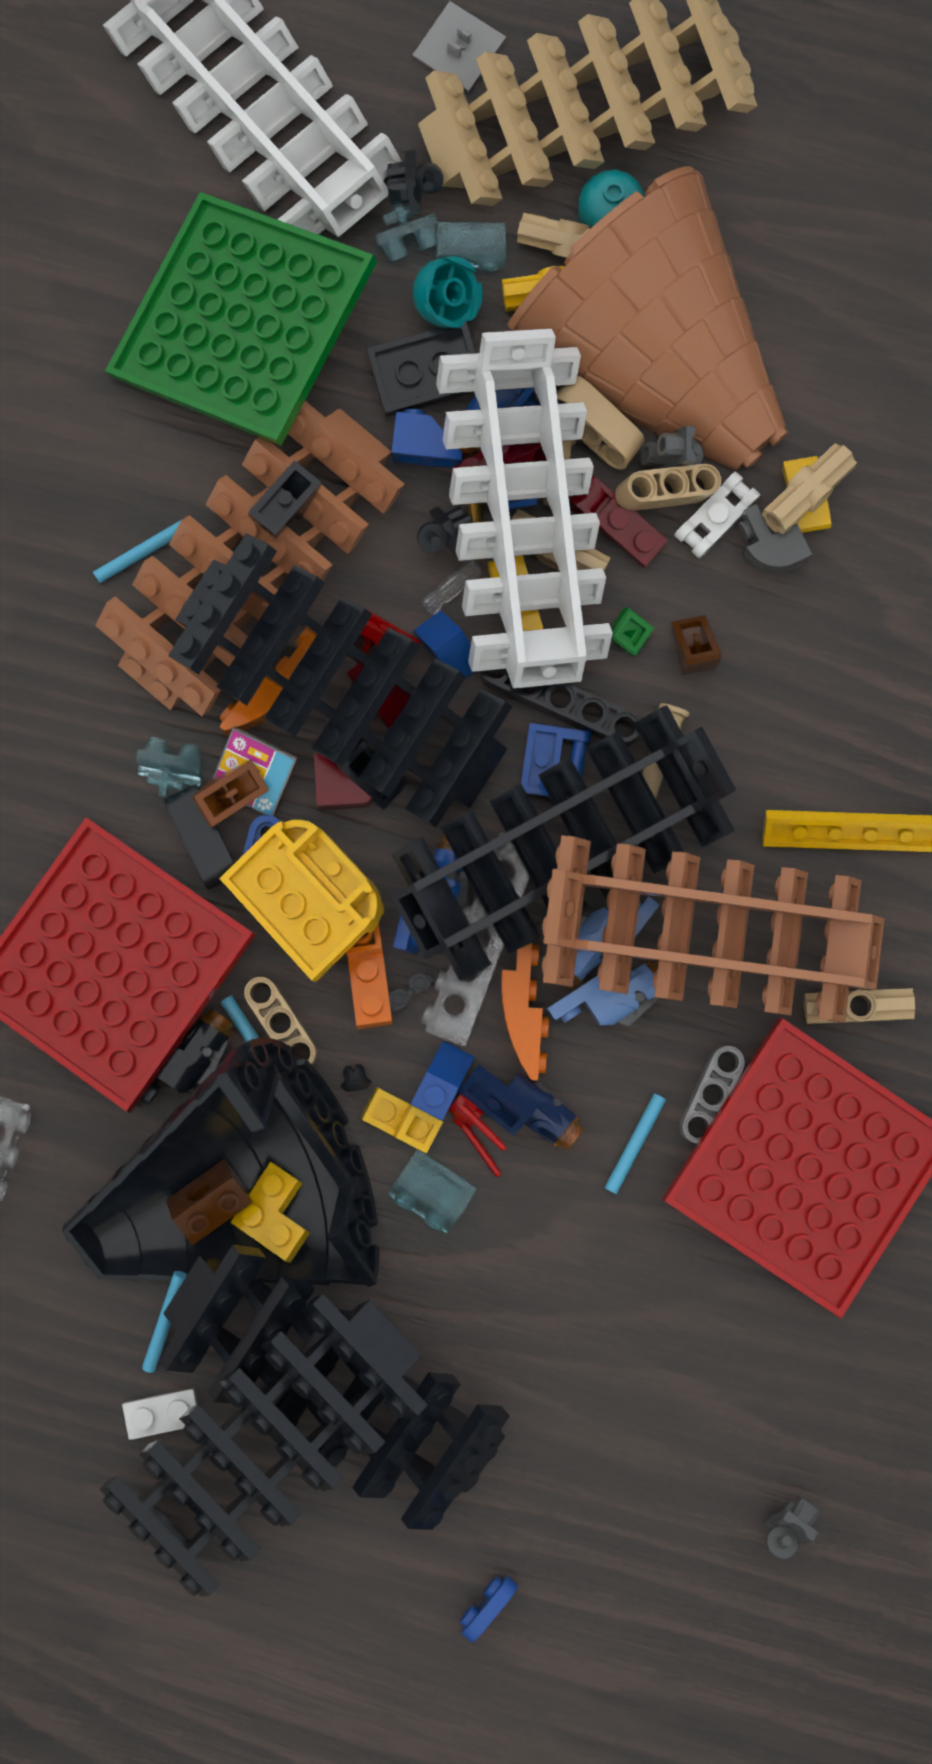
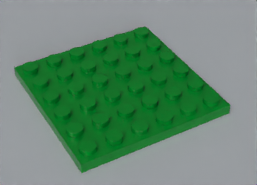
(241, 317)

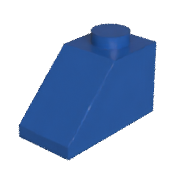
(420, 441)
(442, 1080)

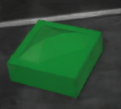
(630, 631)

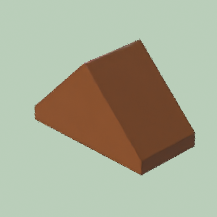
(229, 792)

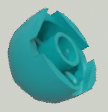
(604, 193)
(447, 292)

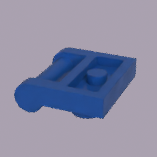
(544, 751)

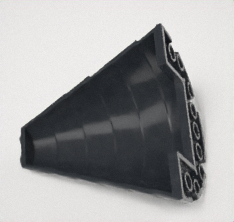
(252, 1113)

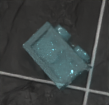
(476, 242)
(432, 1192)

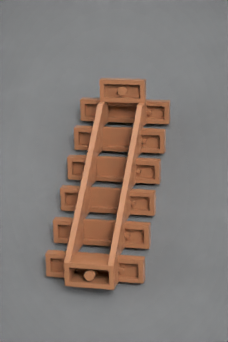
(336, 443)
(851, 947)

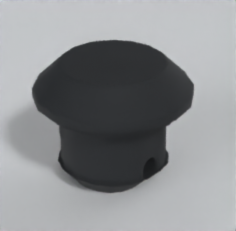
(355, 1080)

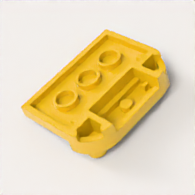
(306, 894)

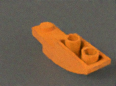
(253, 714)
(369, 981)
(524, 1024)

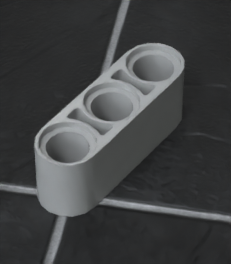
(711, 1075)

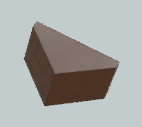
(695, 645)

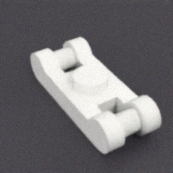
(717, 515)

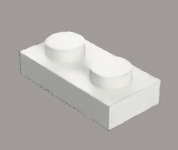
(157, 1413)

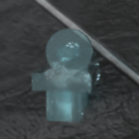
(392, 239)
(169, 770)

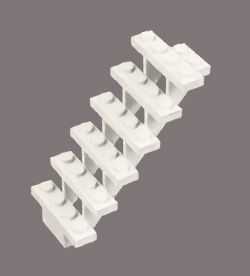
(340, 197)
(515, 362)

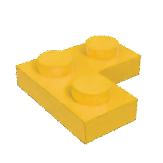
(265, 1217)

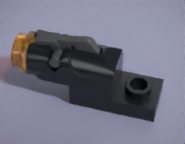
(196, 1056)

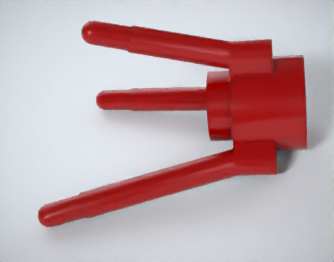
(468, 1115)

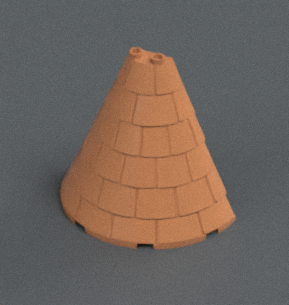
(663, 322)

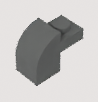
(769, 552)

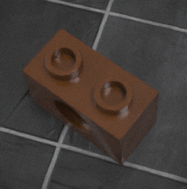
(208, 1201)

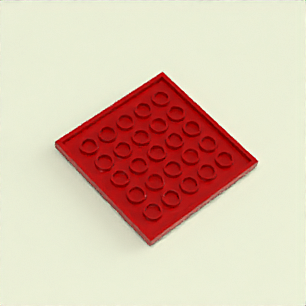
(112, 964)
(807, 1168)

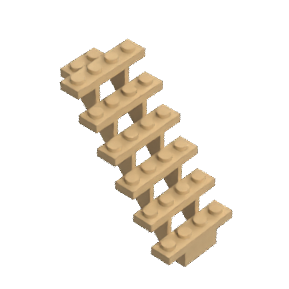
(463, 158)

